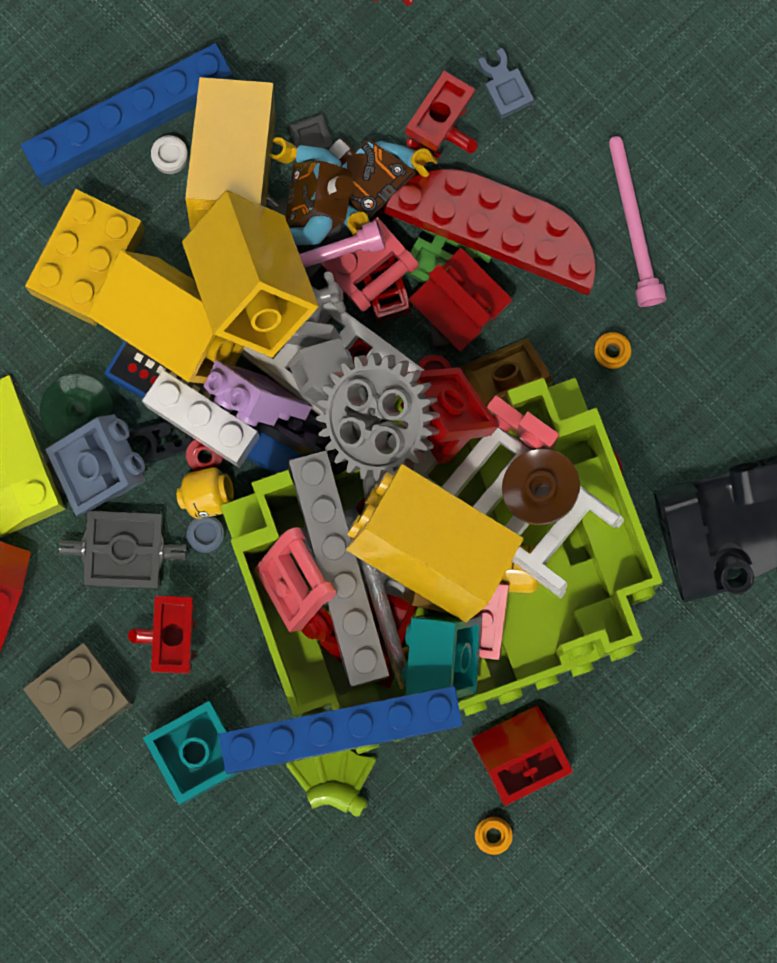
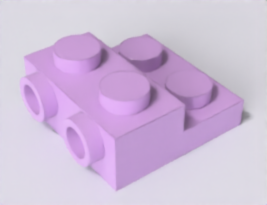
(253, 395)

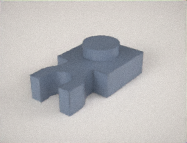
(507, 88)

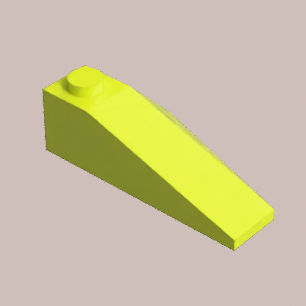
(25, 479)

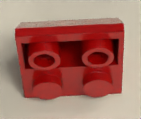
(521, 755)

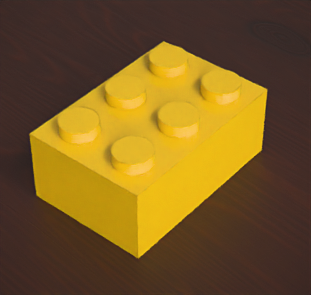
(81, 253)

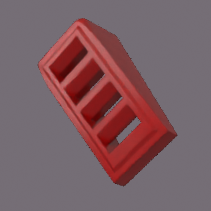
(394, 309)

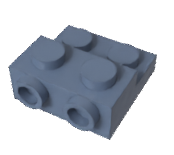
(96, 463)

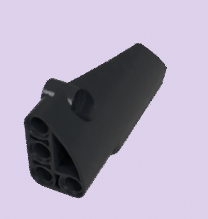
(721, 526)

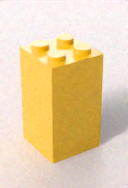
(230, 143)
(249, 274)
(161, 316)
(433, 543)

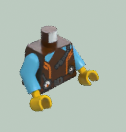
(377, 174)
(316, 192)

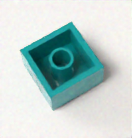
(442, 653)
(190, 752)

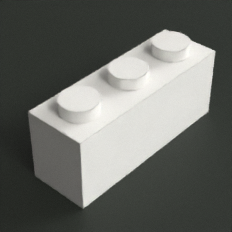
(201, 418)

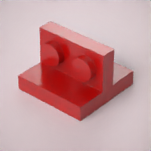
(460, 300)
(460, 412)

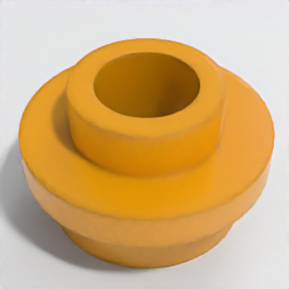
(617, 340)
(505, 831)

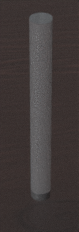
(385, 621)

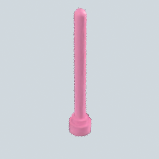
(367, 239)
(649, 289)

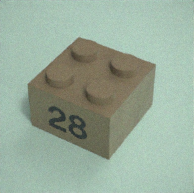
(78, 696)

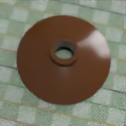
(535, 470)

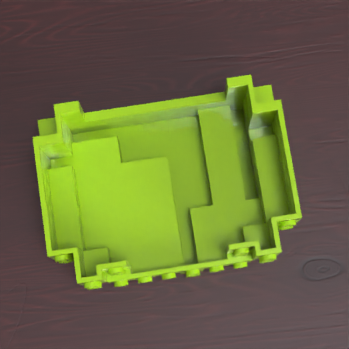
(541, 630)

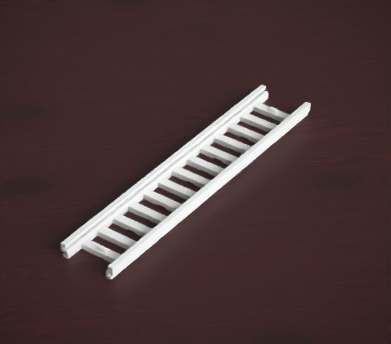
(530, 563)

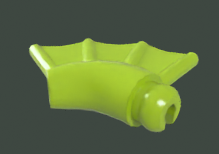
(334, 780)

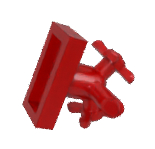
(438, 115)
(170, 635)

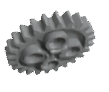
(382, 382)

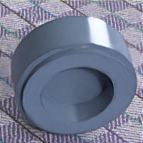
(205, 534)

